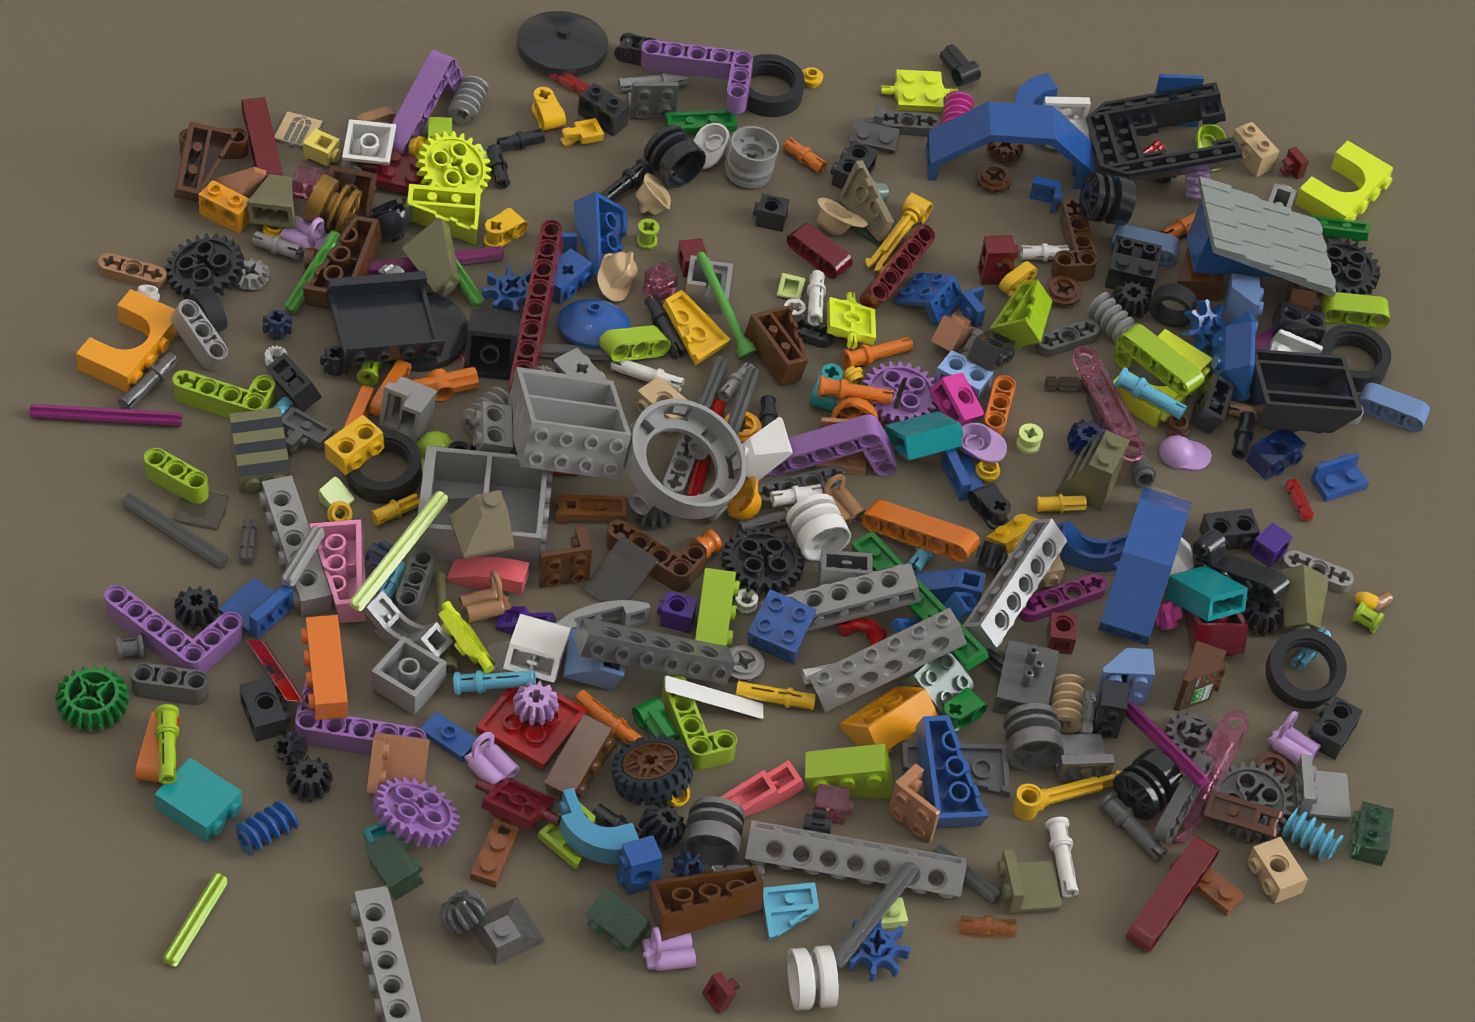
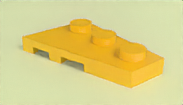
(695, 327)

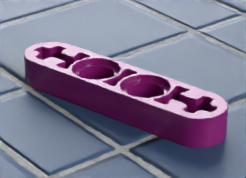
(1064, 601)

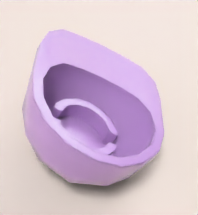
(983, 443)
(1184, 454)

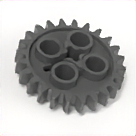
(1271, 788)

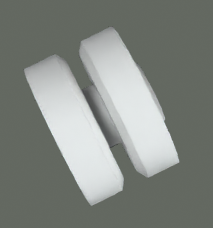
(812, 977)

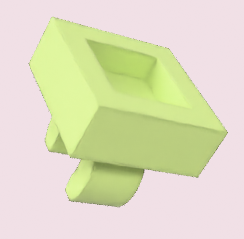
(895, 916)

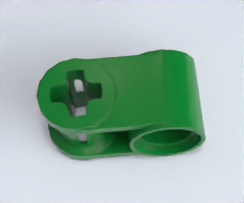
(964, 709)

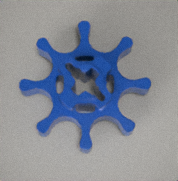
(508, 290)
(1204, 325)
(886, 951)

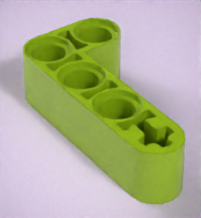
(1158, 358)
(222, 397)
(708, 744)

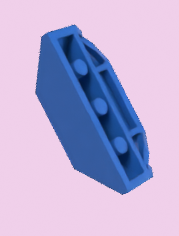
(1236, 354)

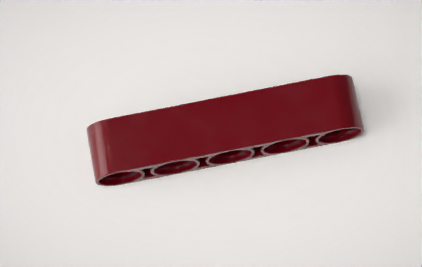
(261, 135)
(897, 267)
(1172, 894)

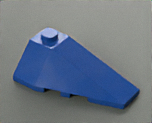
(600, 226)

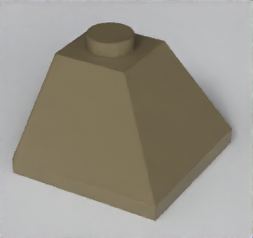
(482, 525)

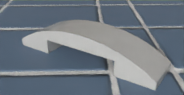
(627, 611)

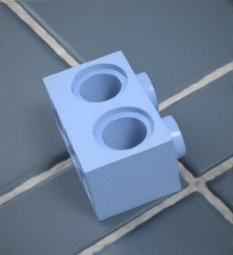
(976, 375)

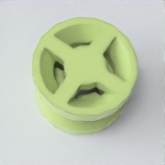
(1032, 444)

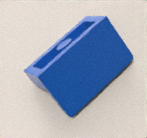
(960, 473)

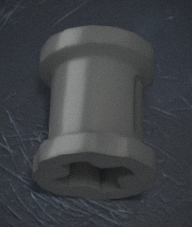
(129, 646)

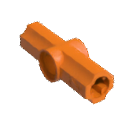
(450, 382)

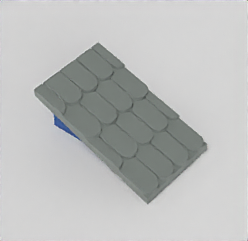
(1257, 238)

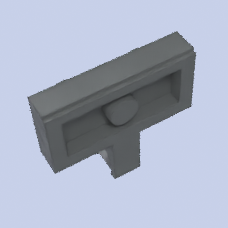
(875, 132)
(304, 430)

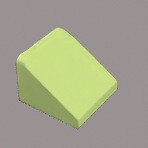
(791, 286)
(333, 492)

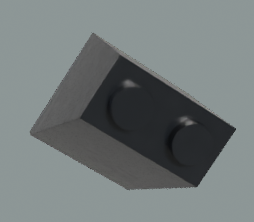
(492, 341)

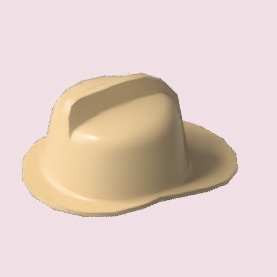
(652, 195)
(836, 218)
(616, 275)

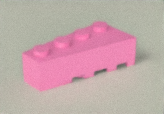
(343, 564)

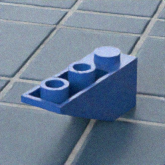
(946, 582)

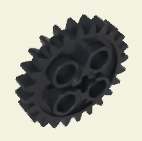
(214, 255)
(1352, 267)
(780, 558)

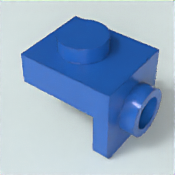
(1046, 191)
(972, 307)

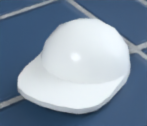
(714, 141)

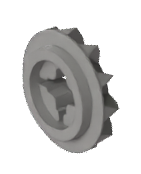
(256, 280)
(749, 656)

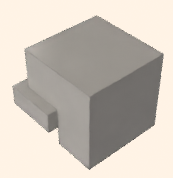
(699, 288)
(407, 407)

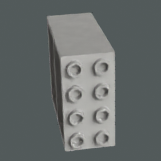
(568, 424)
(471, 472)

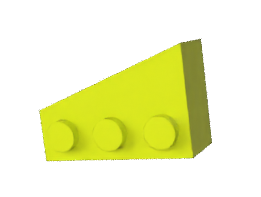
(453, 205)

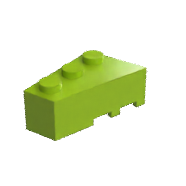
(1024, 314)
(717, 607)
(860, 768)

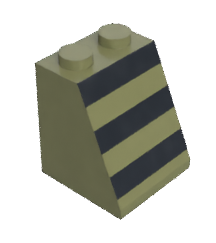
(258, 447)
(1095, 470)

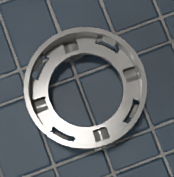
(709, 436)

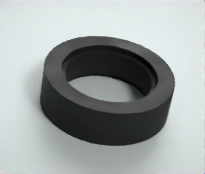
(776, 105)
(1365, 339)
(395, 489)
(1322, 644)

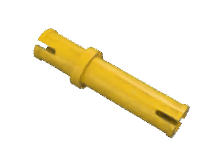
(776, 695)

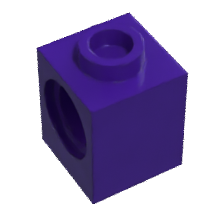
(1271, 545)
(677, 611)

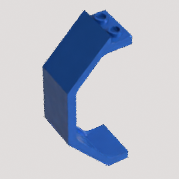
(1012, 125)
(1145, 566)

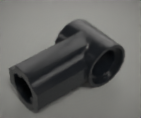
(961, 69)

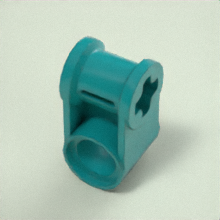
(830, 371)

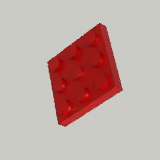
(534, 743)

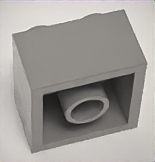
(408, 675)

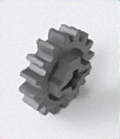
(1193, 732)

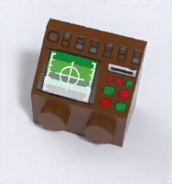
(1201, 676)

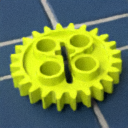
(452, 165)

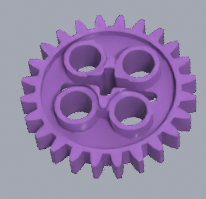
(916, 397)
(415, 812)

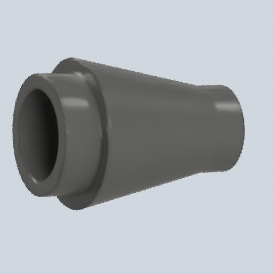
(1143, 472)

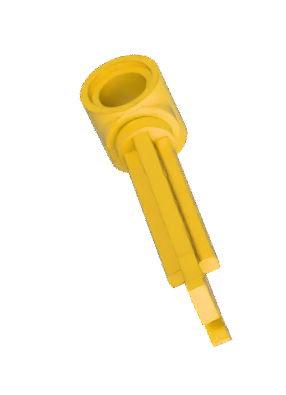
(914, 211)
(1041, 798)

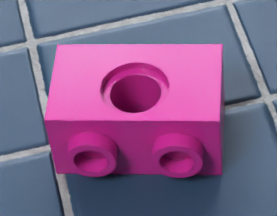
(957, 399)

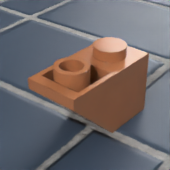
(953, 332)

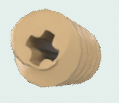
(1068, 701)

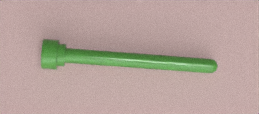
(744, 346)

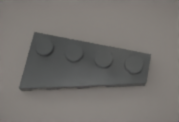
(986, 762)

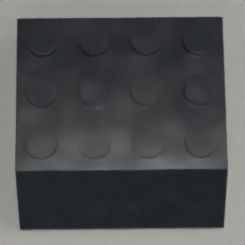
(1303, 391)

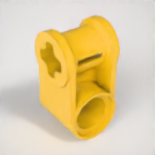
(547, 109)
(504, 228)

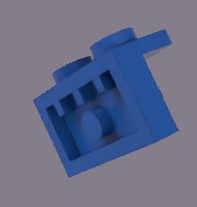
(1338, 477)

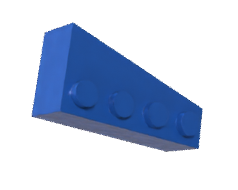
(947, 774)

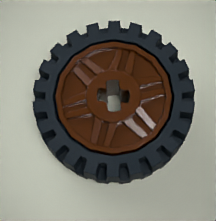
(652, 770)

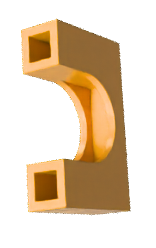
(128, 366)

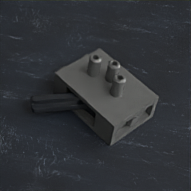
(1024, 675)

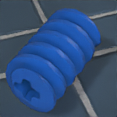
(264, 825)

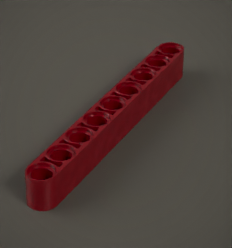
(545, 262)

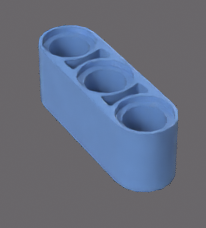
(1169, 243)
(1394, 407)

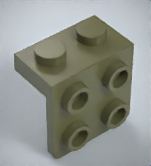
(1028, 884)

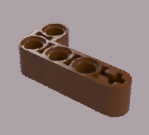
(1082, 257)
(673, 569)

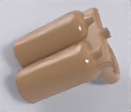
(848, 506)
(485, 602)

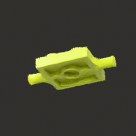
(918, 91)
(851, 321)
(466, 638)

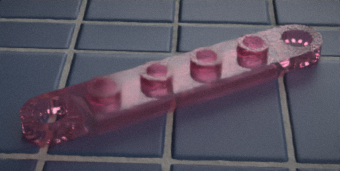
(1108, 400)
(1222, 749)

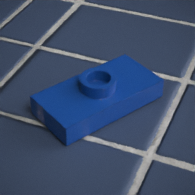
(448, 736)

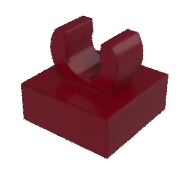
(1294, 163)
(720, 992)

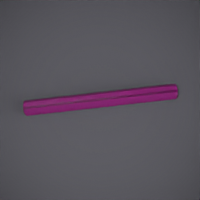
(464, 257)
(105, 415)
(1166, 745)

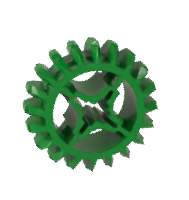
(88, 707)

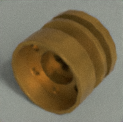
(330, 204)

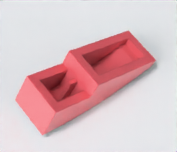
(476, 573)
(767, 789)

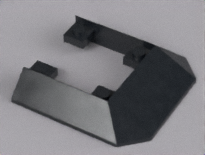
(1120, 121)

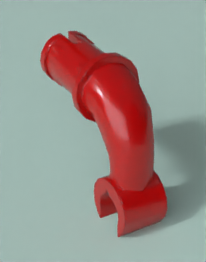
(873, 630)

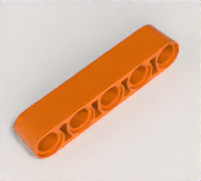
(920, 530)

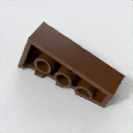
(704, 899)

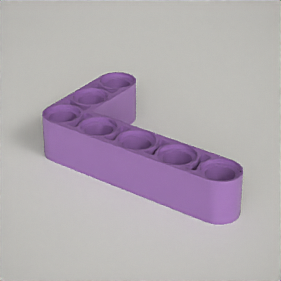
(703, 62)
(437, 74)
(840, 440)
(169, 640)
(347, 729)

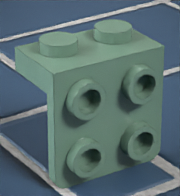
(941, 677)

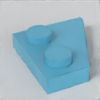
(788, 907)

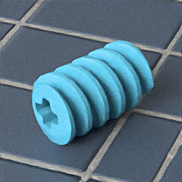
(1311, 835)

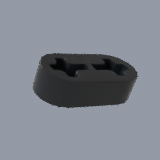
(812, 334)

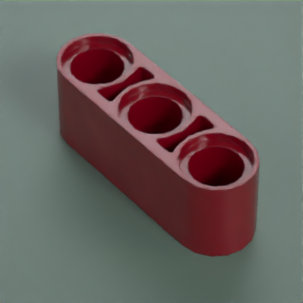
(819, 250)

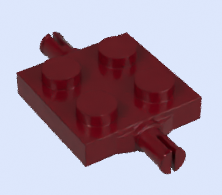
(398, 174)
(517, 803)

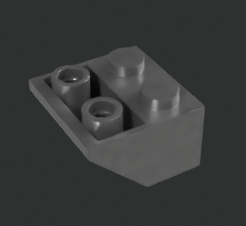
(839, 565)

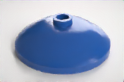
(588, 319)

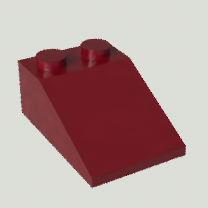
(1224, 633)

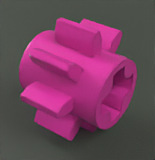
(1168, 615)

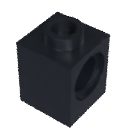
(771, 212)

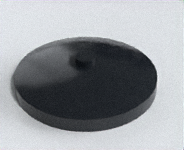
(562, 43)
(451, 326)

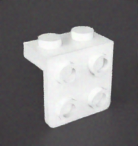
(1074, 109)

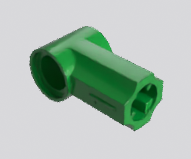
(654, 718)

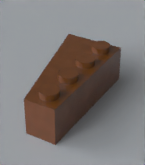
(348, 259)

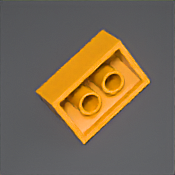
(889, 717)

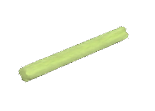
(398, 551)

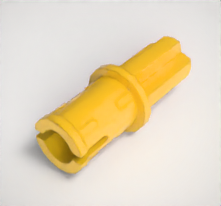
(1061, 503)
(394, 509)

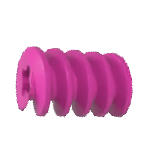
(956, 105)

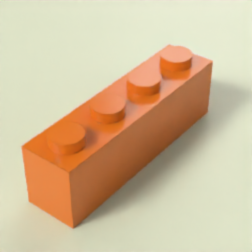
(326, 667)

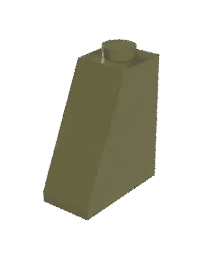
(273, 203)
(434, 253)
(1304, 598)

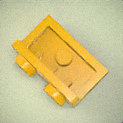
(1011, 532)

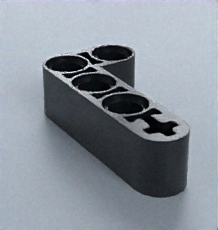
(1262, 582)

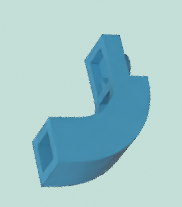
(587, 838)

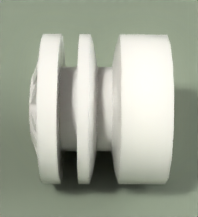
(818, 526)

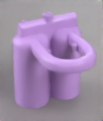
(306, 233)
(1291, 742)
(490, 761)
(668, 954)

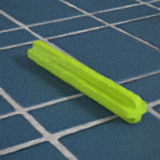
(195, 920)

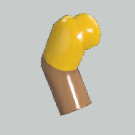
(1372, 601)

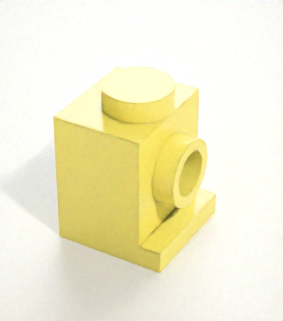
(322, 148)

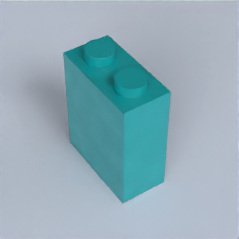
(924, 435)
(1206, 593)
(199, 800)

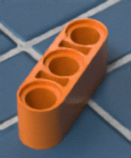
(1000, 403)
(148, 760)

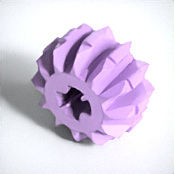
(1191, 184)
(535, 703)

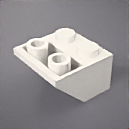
(537, 647)

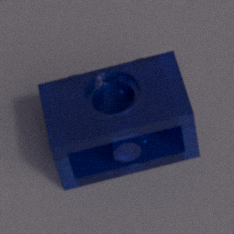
(1276, 453)

